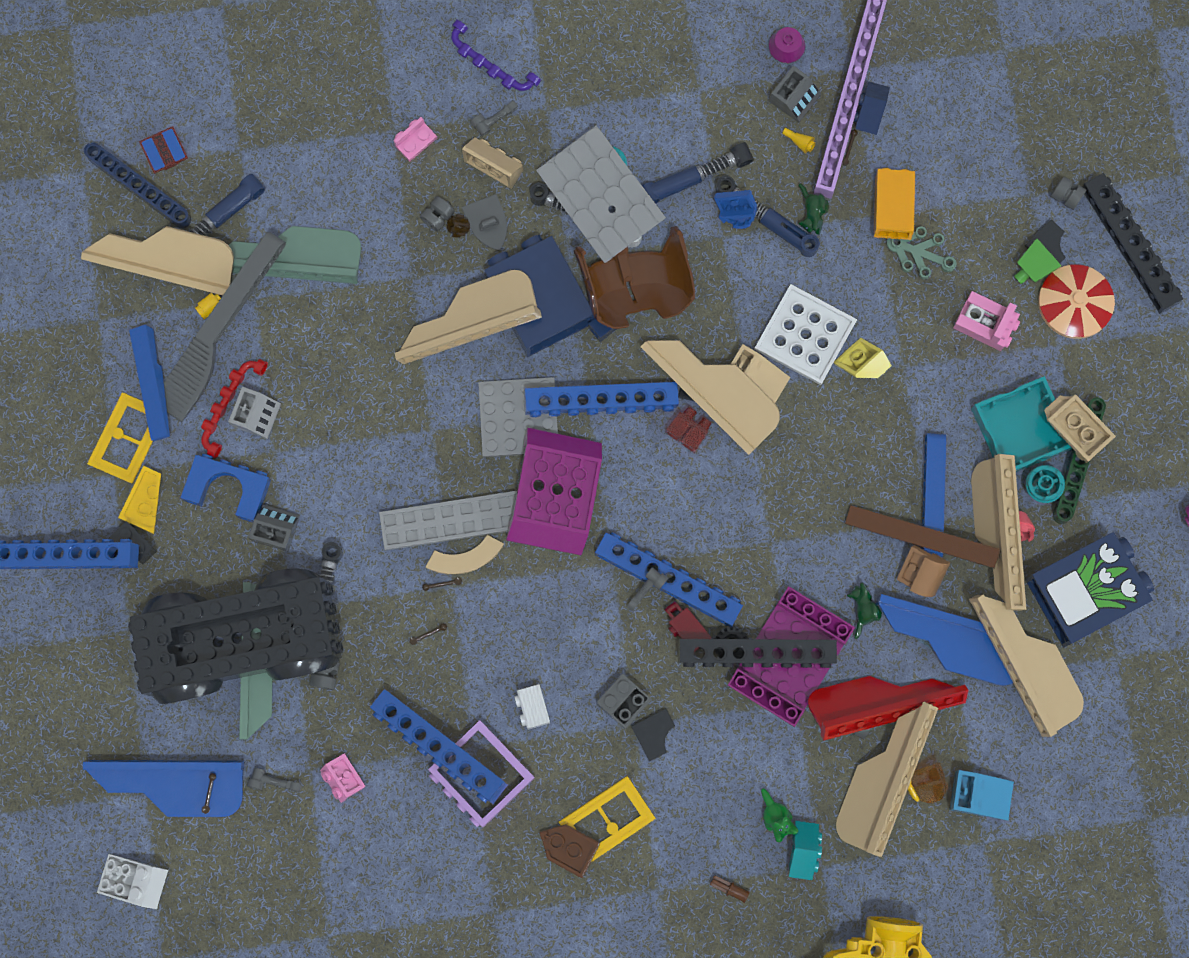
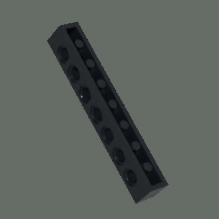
(1131, 253)
(827, 650)

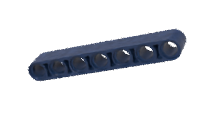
(131, 179)

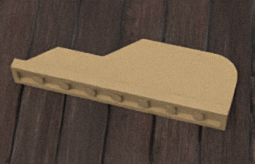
(169, 256)
(474, 314)
(720, 391)
(999, 525)
(1033, 667)
(882, 784)

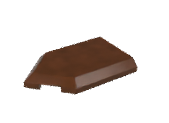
(569, 848)

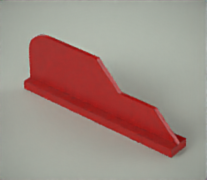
(874, 702)

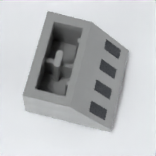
(254, 413)

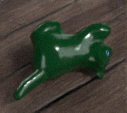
(815, 206)
(866, 609)

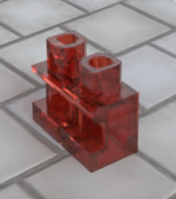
(695, 435)

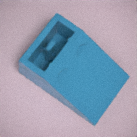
(981, 795)

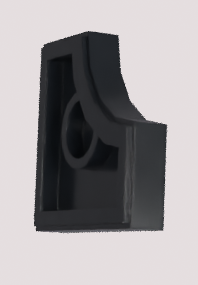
(1050, 237)
(652, 734)

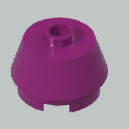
(787, 45)

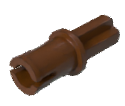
(729, 888)

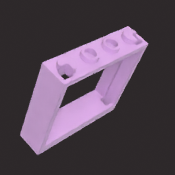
(462, 803)

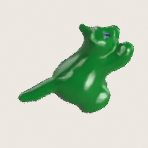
(777, 818)

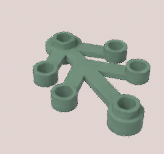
(919, 251)

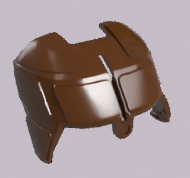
(655, 278)

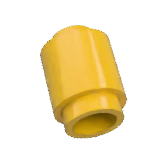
(207, 305)

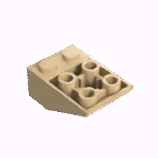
(761, 372)

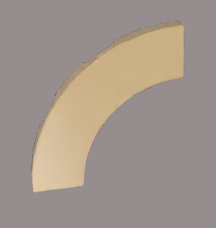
(467, 561)

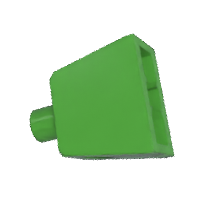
(1036, 263)

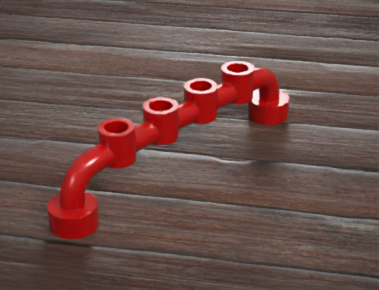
(228, 394)

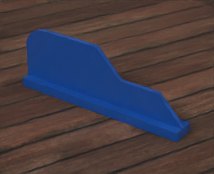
(957, 641)
(175, 785)

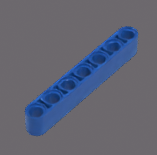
(934, 484)

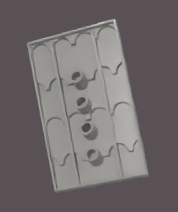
(588, 181)

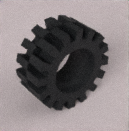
(731, 632)

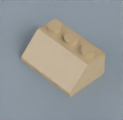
(492, 162)

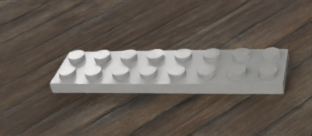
(447, 520)

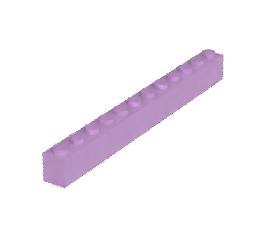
(849, 98)

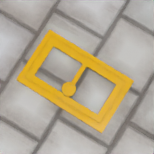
(112, 431)
(612, 828)

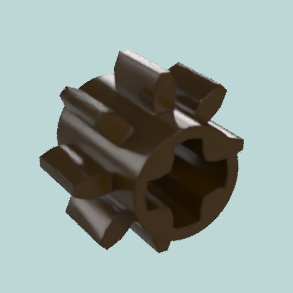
(458, 226)

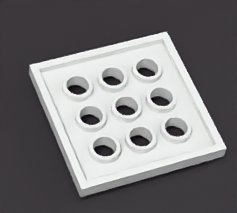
(800, 363)

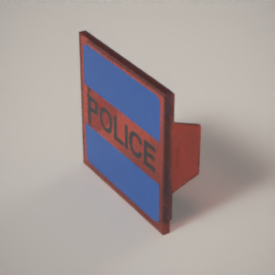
(163, 150)

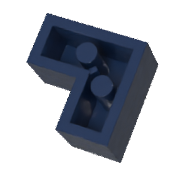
(872, 103)

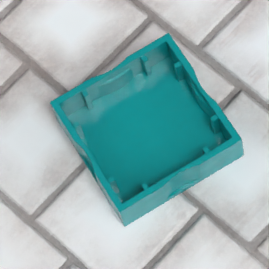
(1019, 426)

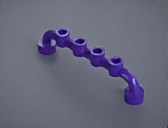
(493, 70)

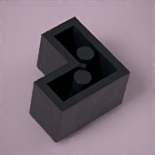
(127, 531)

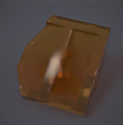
(930, 783)

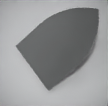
(487, 221)

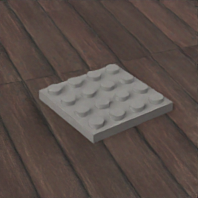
(505, 418)

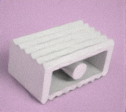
(533, 707)

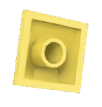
(863, 360)

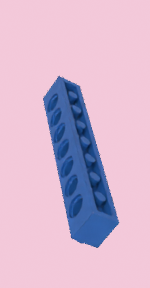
(667, 390)
(126, 557)
(727, 616)
(387, 702)

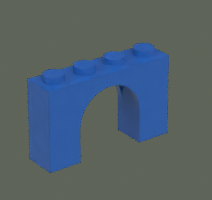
(206, 470)

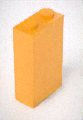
(894, 204)

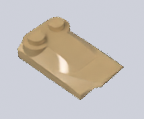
(1078, 426)

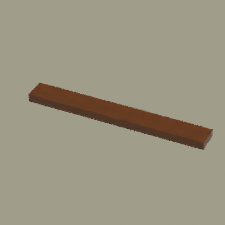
(923, 537)

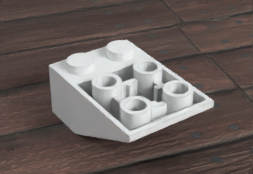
(132, 881)

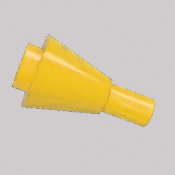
(804, 142)

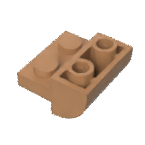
(923, 572)

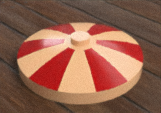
(1076, 301)

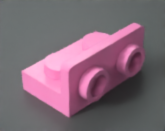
(414, 139)
(342, 778)

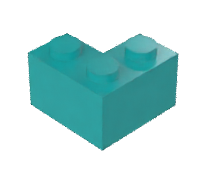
(805, 851)

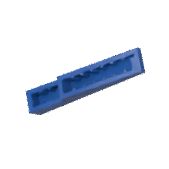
(150, 381)

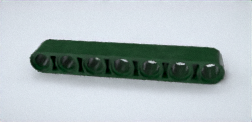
(1077, 470)

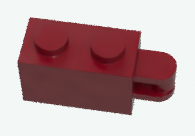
(685, 624)

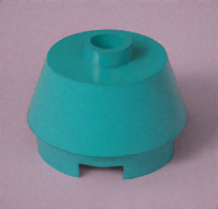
(1045, 484)

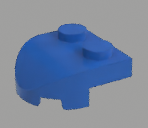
(736, 208)

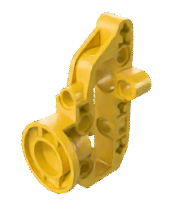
(891, 938)

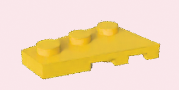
(142, 501)

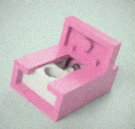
(1004, 317)

